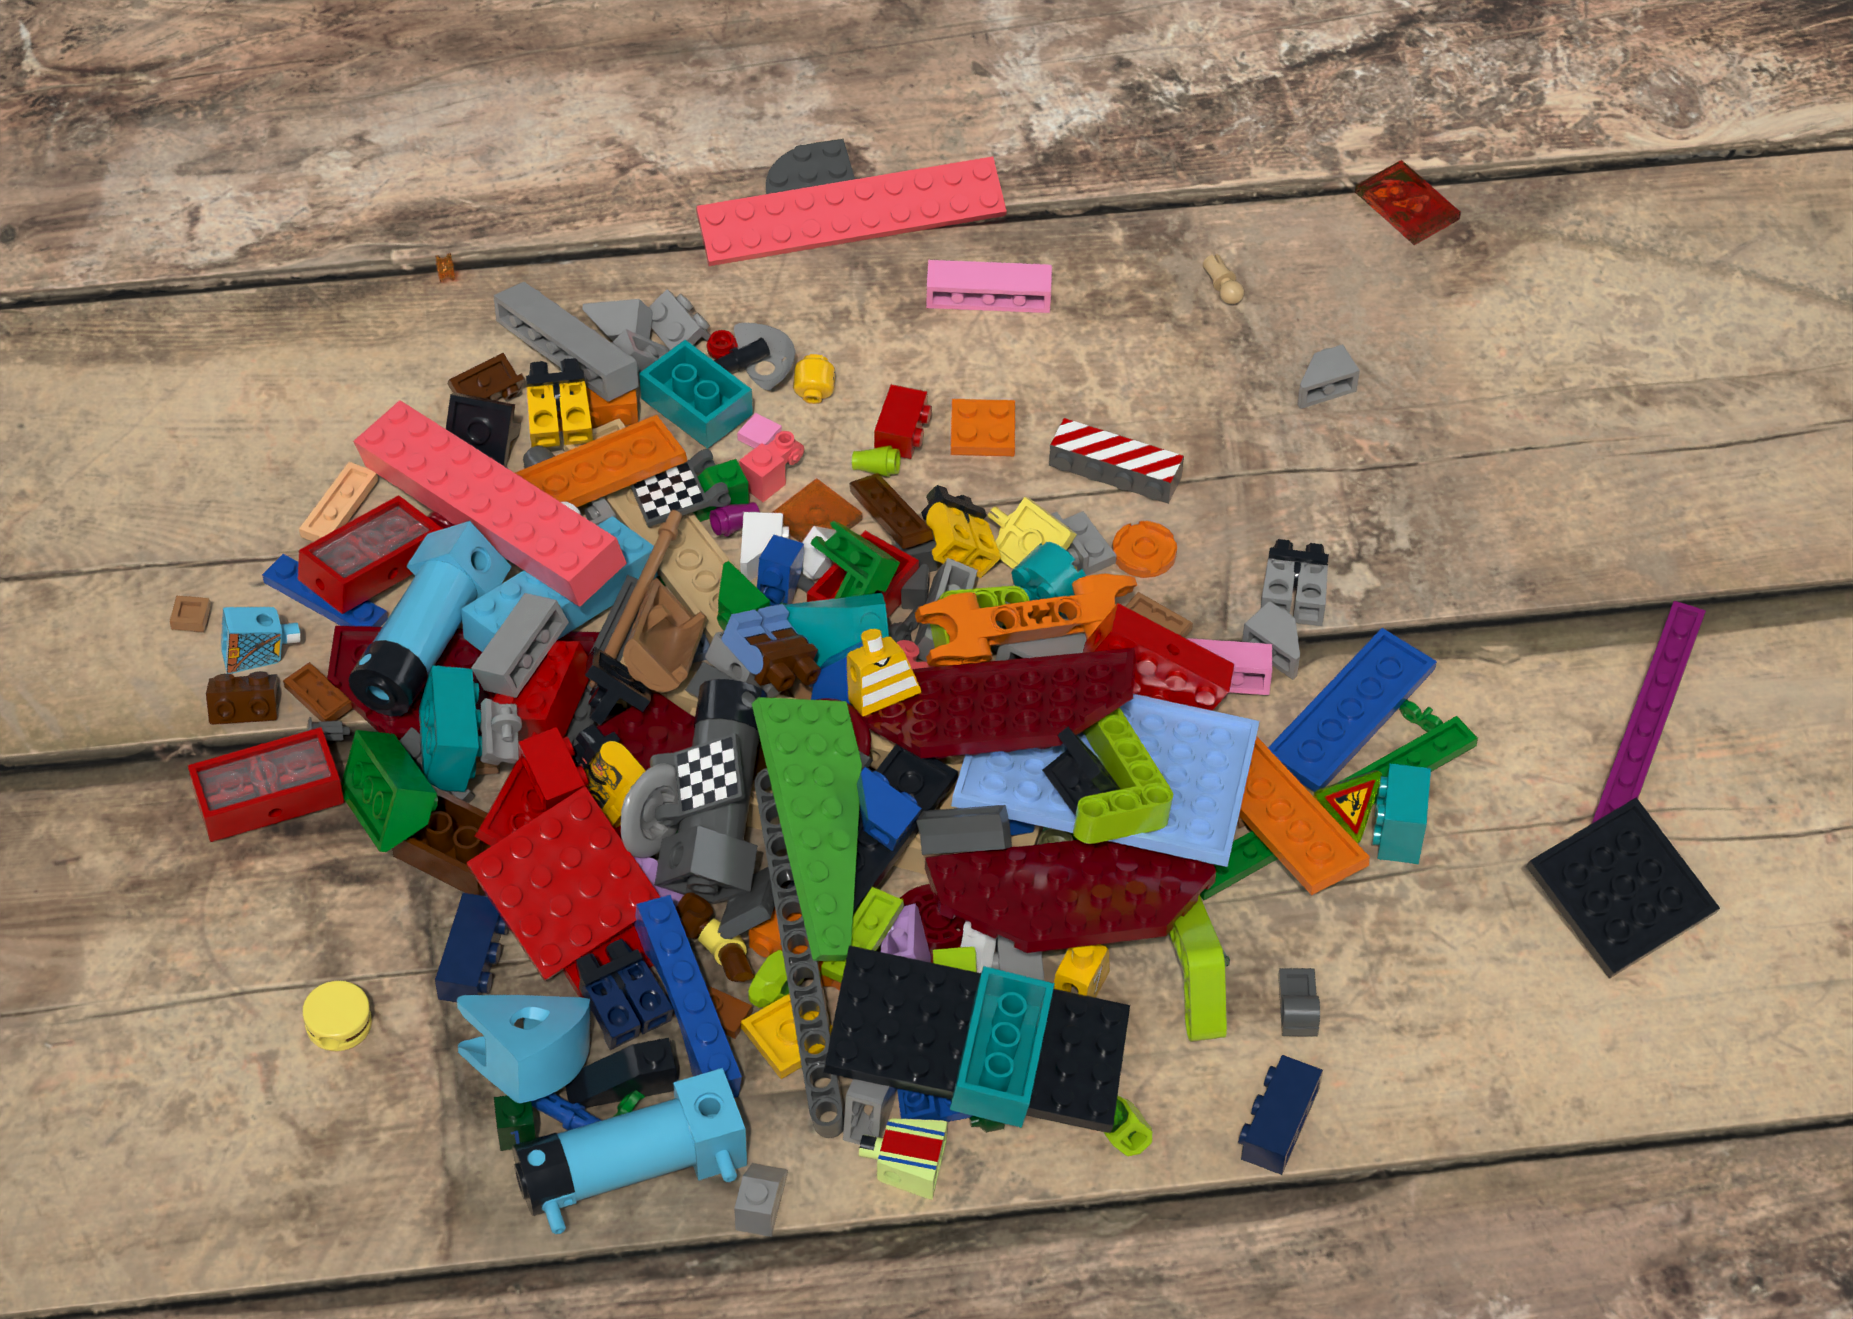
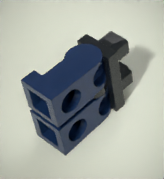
(623, 994)

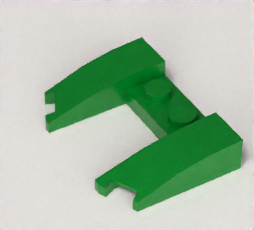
(865, 563)

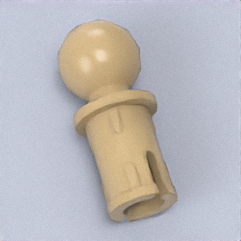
(1223, 280)

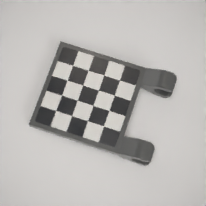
(678, 490)
(705, 778)

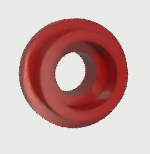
(720, 343)

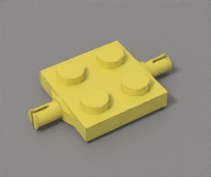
(1026, 530)

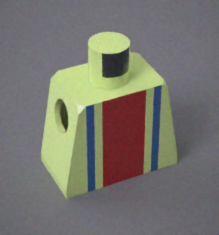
(908, 1154)

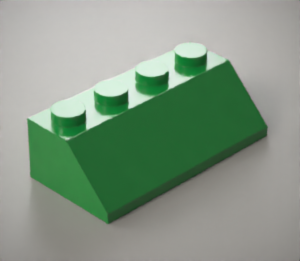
(386, 789)

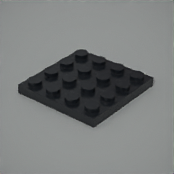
(1622, 887)

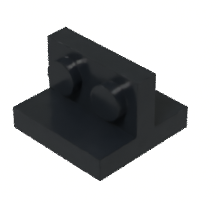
(483, 424)
(611, 684)
(1078, 771)

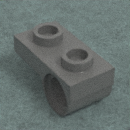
(1298, 1002)

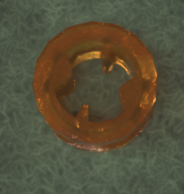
(445, 267)

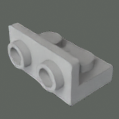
(1088, 546)

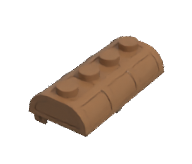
(662, 640)

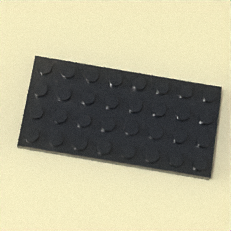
(909, 1021)

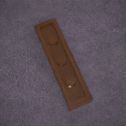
(891, 511)

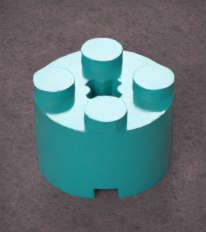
(1046, 572)

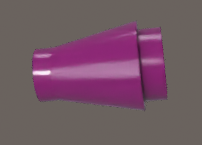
(730, 518)

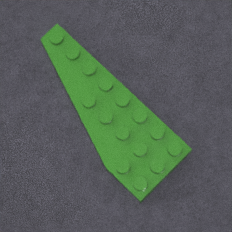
(815, 791)

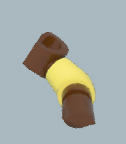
(730, 953)

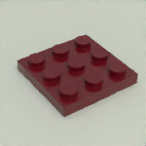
(655, 731)

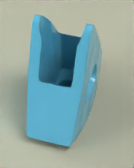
(531, 1059)

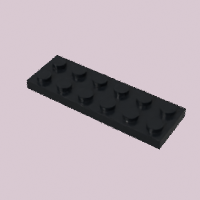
(927, 783)

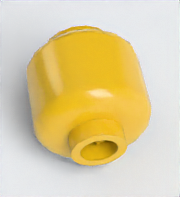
(814, 378)

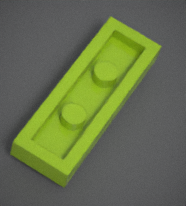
(869, 926)

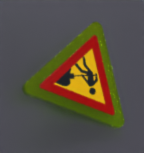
(1351, 801)

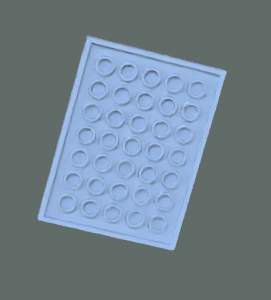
(1195, 749)

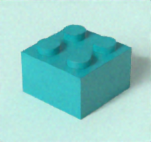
(1402, 813)

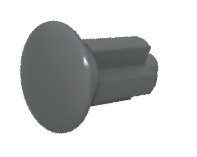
(332, 729)

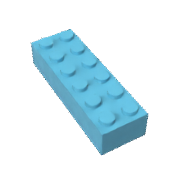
(487, 613)

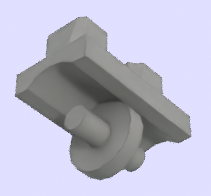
(499, 732)

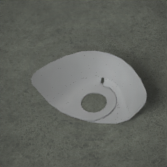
(779, 346)

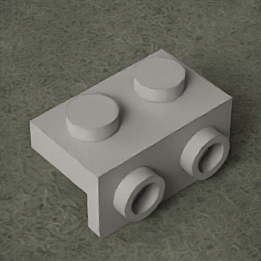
(675, 321)

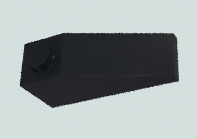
(638, 1067)

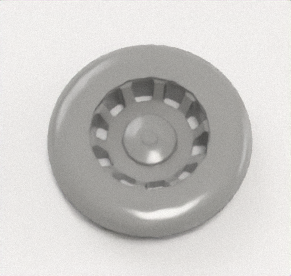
(639, 827)

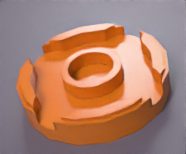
(1144, 549)

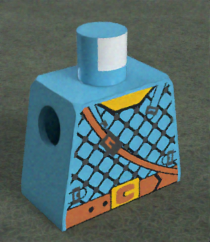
(254, 637)

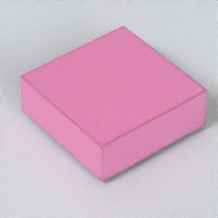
(758, 431)

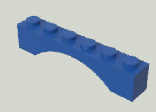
(674, 960)

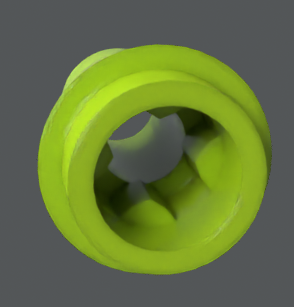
(877, 460)

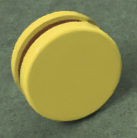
(337, 1015)

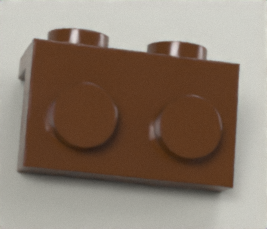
(489, 380)
(242, 698)

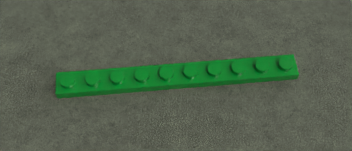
(1426, 751)

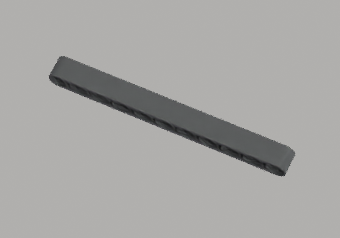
(799, 967)

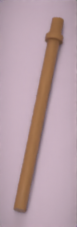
(667, 533)

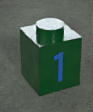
(513, 1122)

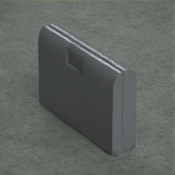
(750, 908)

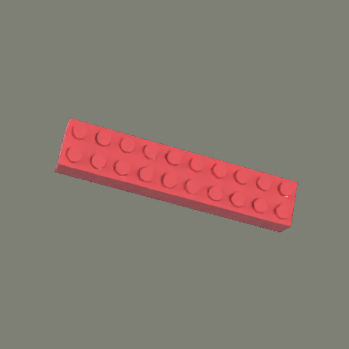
(508, 510)

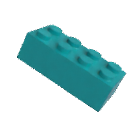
(1002, 1047)

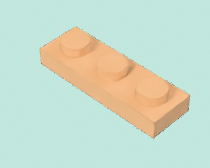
(339, 502)

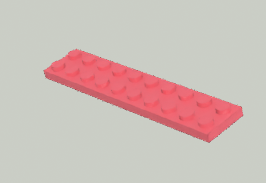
(850, 211)

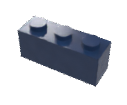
(470, 949)
(1280, 1114)

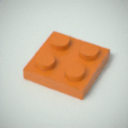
(983, 427)

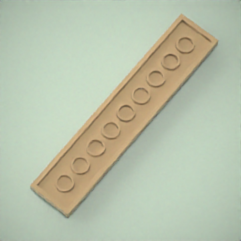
(692, 560)

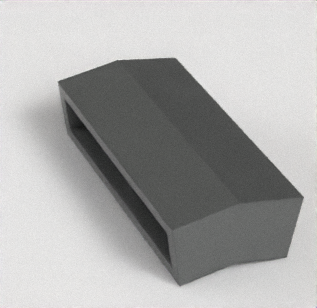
(964, 829)

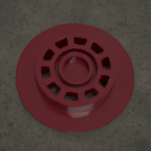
(935, 924)

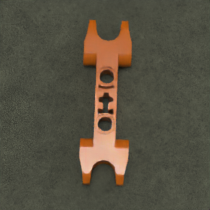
(975, 628)

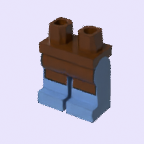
(771, 647)

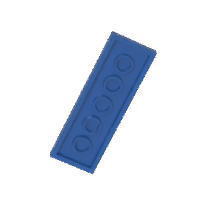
(1351, 709)

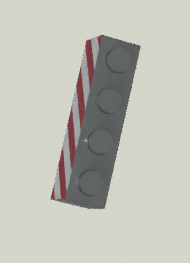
(1116, 460)

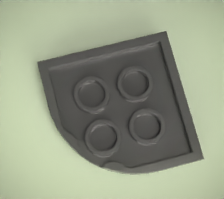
(810, 166)

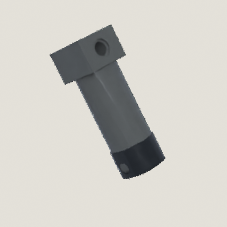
(710, 847)

